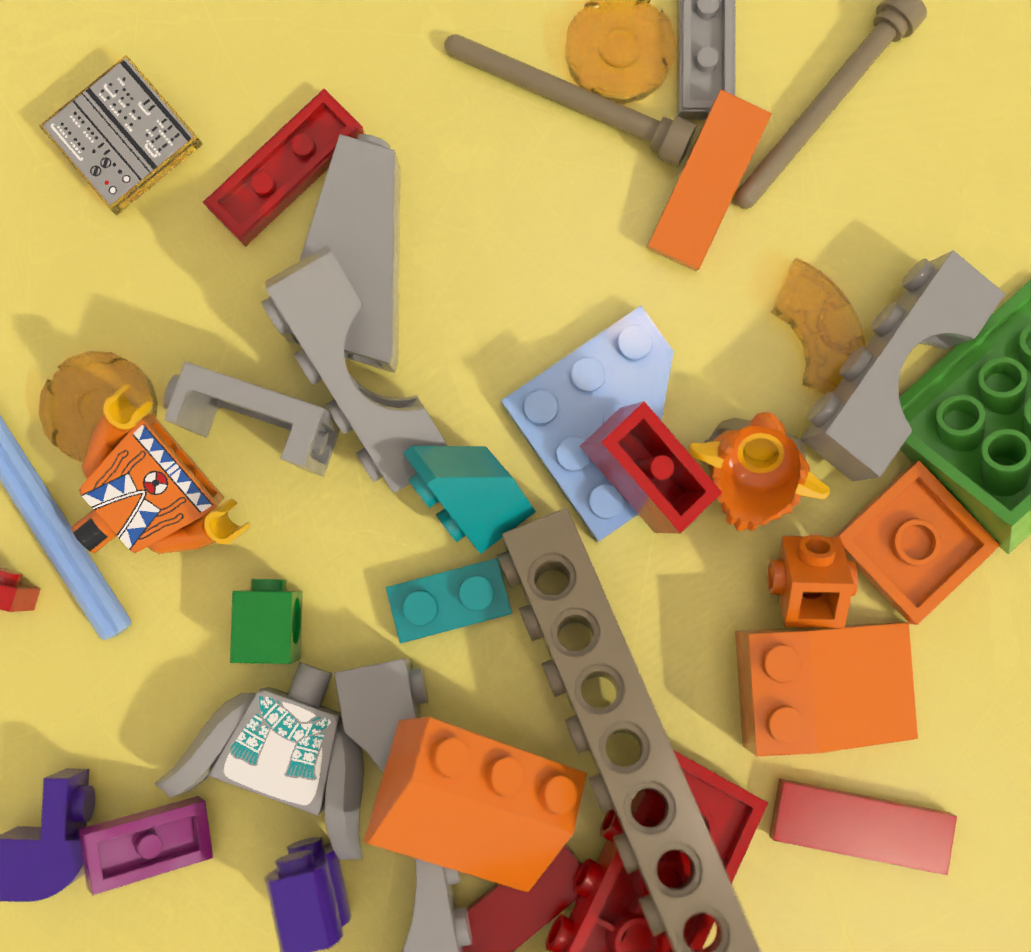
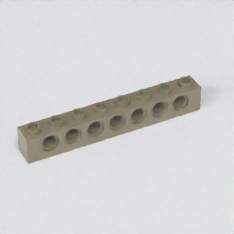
(556, 545)

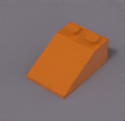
(825, 688)

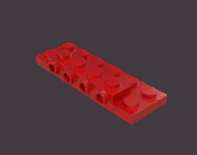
(608, 904)

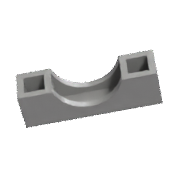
(319, 308)
(863, 420)

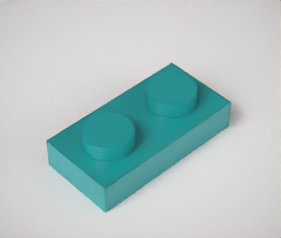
(448, 600)

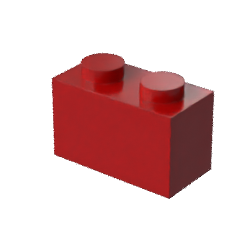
(651, 469)

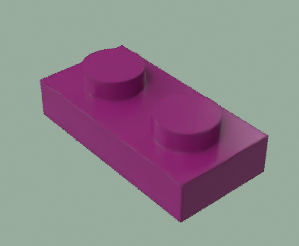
(145, 844)

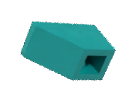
(473, 489)

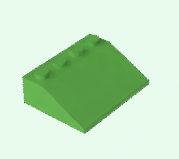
(976, 422)

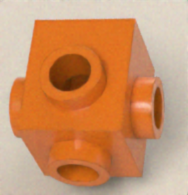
(813, 581)

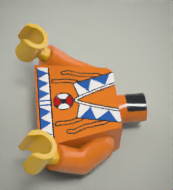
(147, 487)

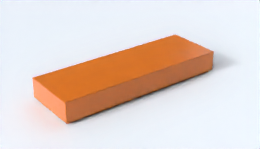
(708, 180)

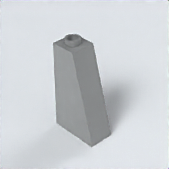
(362, 228)

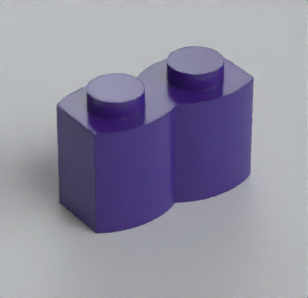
(308, 897)

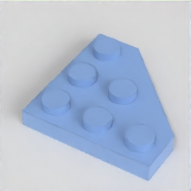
(578, 395)

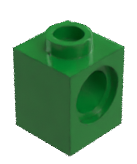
(266, 623)

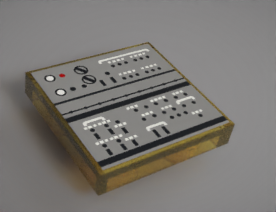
(121, 135)

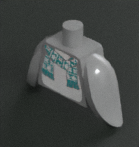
(284, 751)

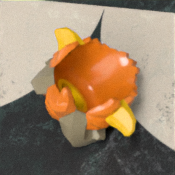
(757, 470)

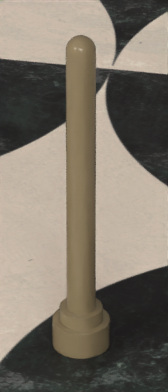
(893, 21)
(666, 136)

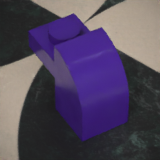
(48, 857)

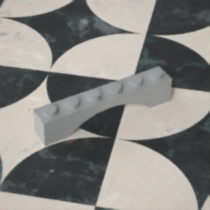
(371, 707)

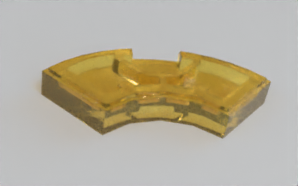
(821, 321)

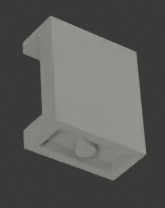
(200, 392)

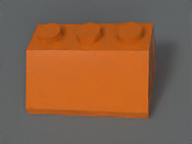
(473, 804)

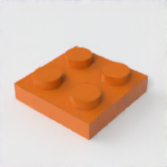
(916, 542)

